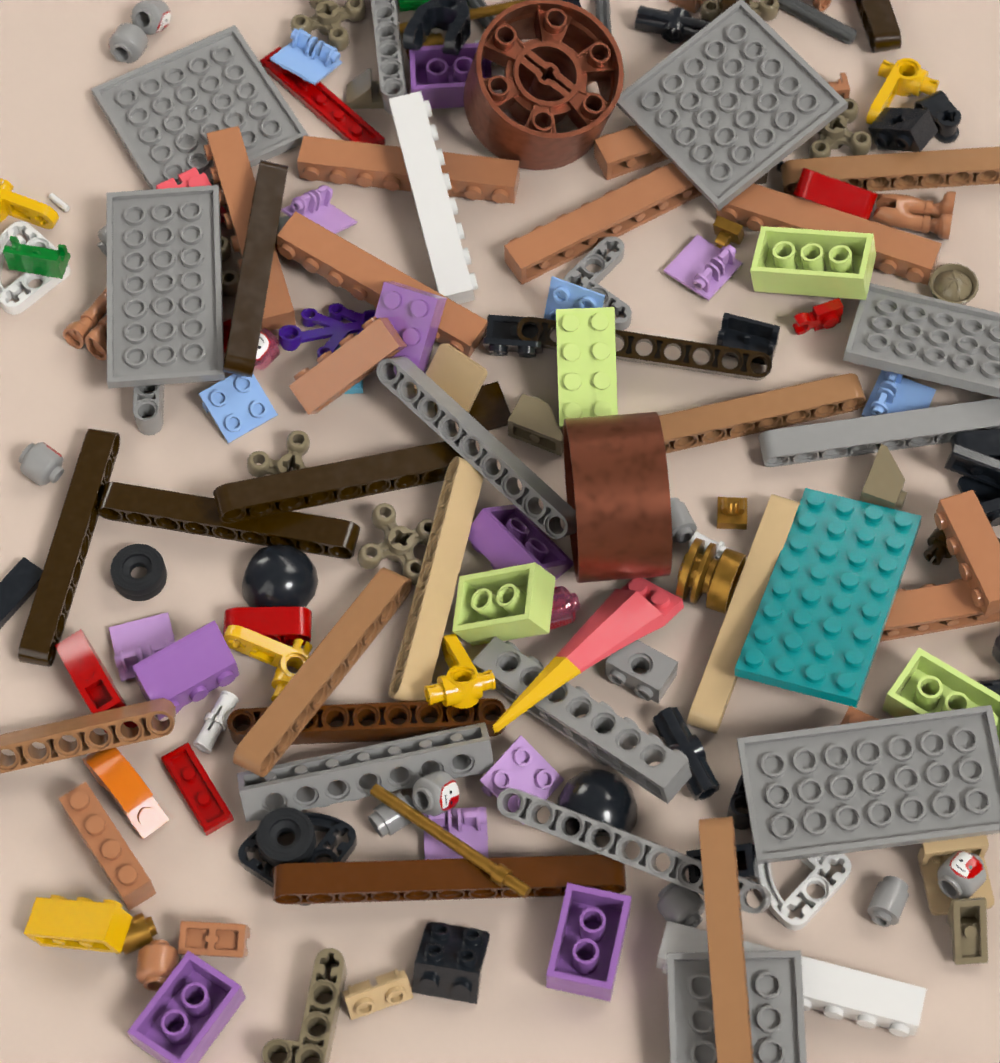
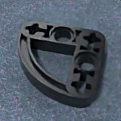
(321, 822)

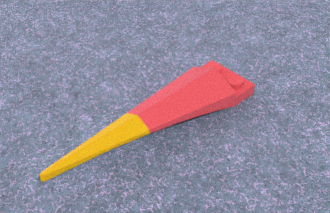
(619, 621)

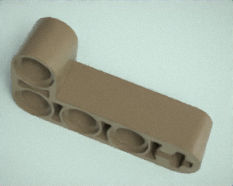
(315, 1013)

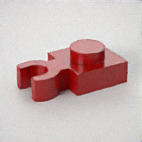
(822, 316)

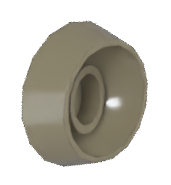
(953, 283)

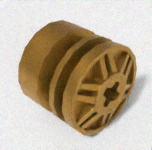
(710, 575)

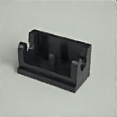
(748, 335)

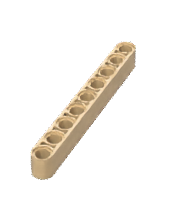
(436, 582)
(719, 678)

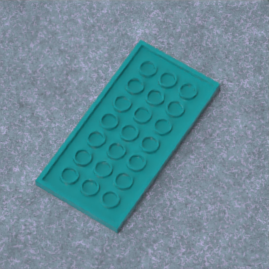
(829, 597)

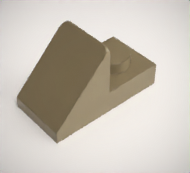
(364, 92)
(969, 930)

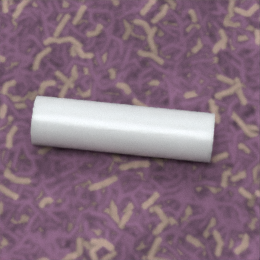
(59, 202)

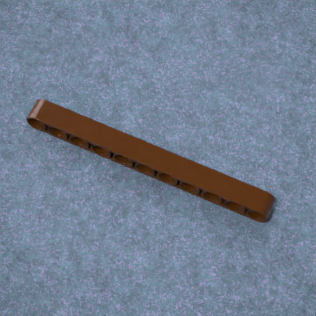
(439, 879)

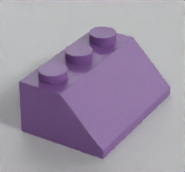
(513, 540)
(187, 668)

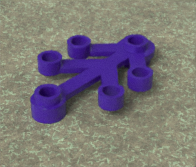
(291, 336)

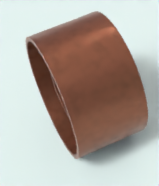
(543, 83)
(619, 496)

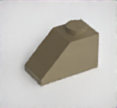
(535, 424)
(884, 482)

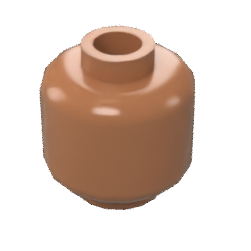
(156, 964)

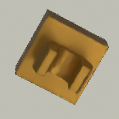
(727, 232)
(732, 513)

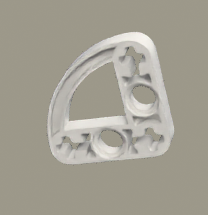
(14, 290)
(819, 865)

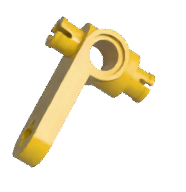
(903, 79)
(25, 208)
(270, 652)
(462, 683)

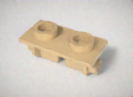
(391, 990)

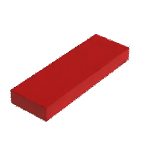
(197, 789)

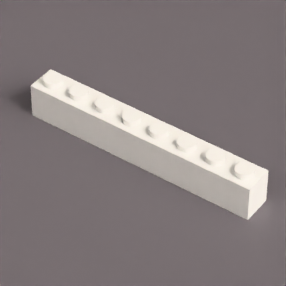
(431, 197)
(827, 986)

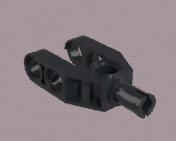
(442, 14)

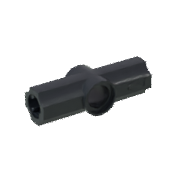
(673, 25)
(678, 736)

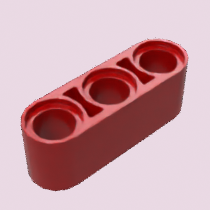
(835, 193)
(277, 623)

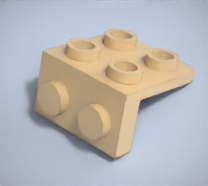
(456, 375)
(934, 854)

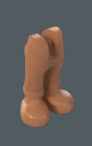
(915, 213)
(79, 333)

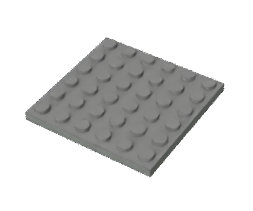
(200, 89)
(731, 104)

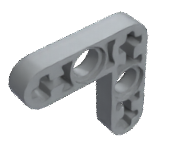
(592, 280)

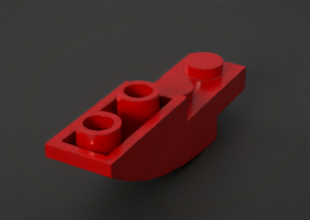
(90, 675)

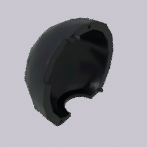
(279, 578)
(599, 797)

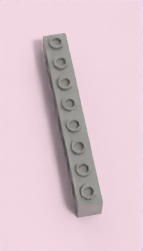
(375, 760)
(660, 780)

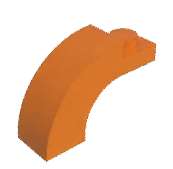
(127, 790)

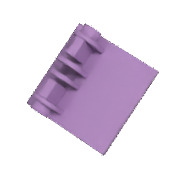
(317, 207)
(703, 266)
(139, 640)
(523, 770)
(465, 824)

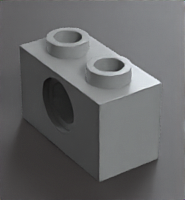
(649, 685)

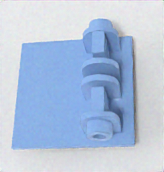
(307, 58)
(570, 296)
(897, 394)
(237, 405)

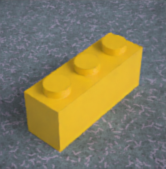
(78, 924)

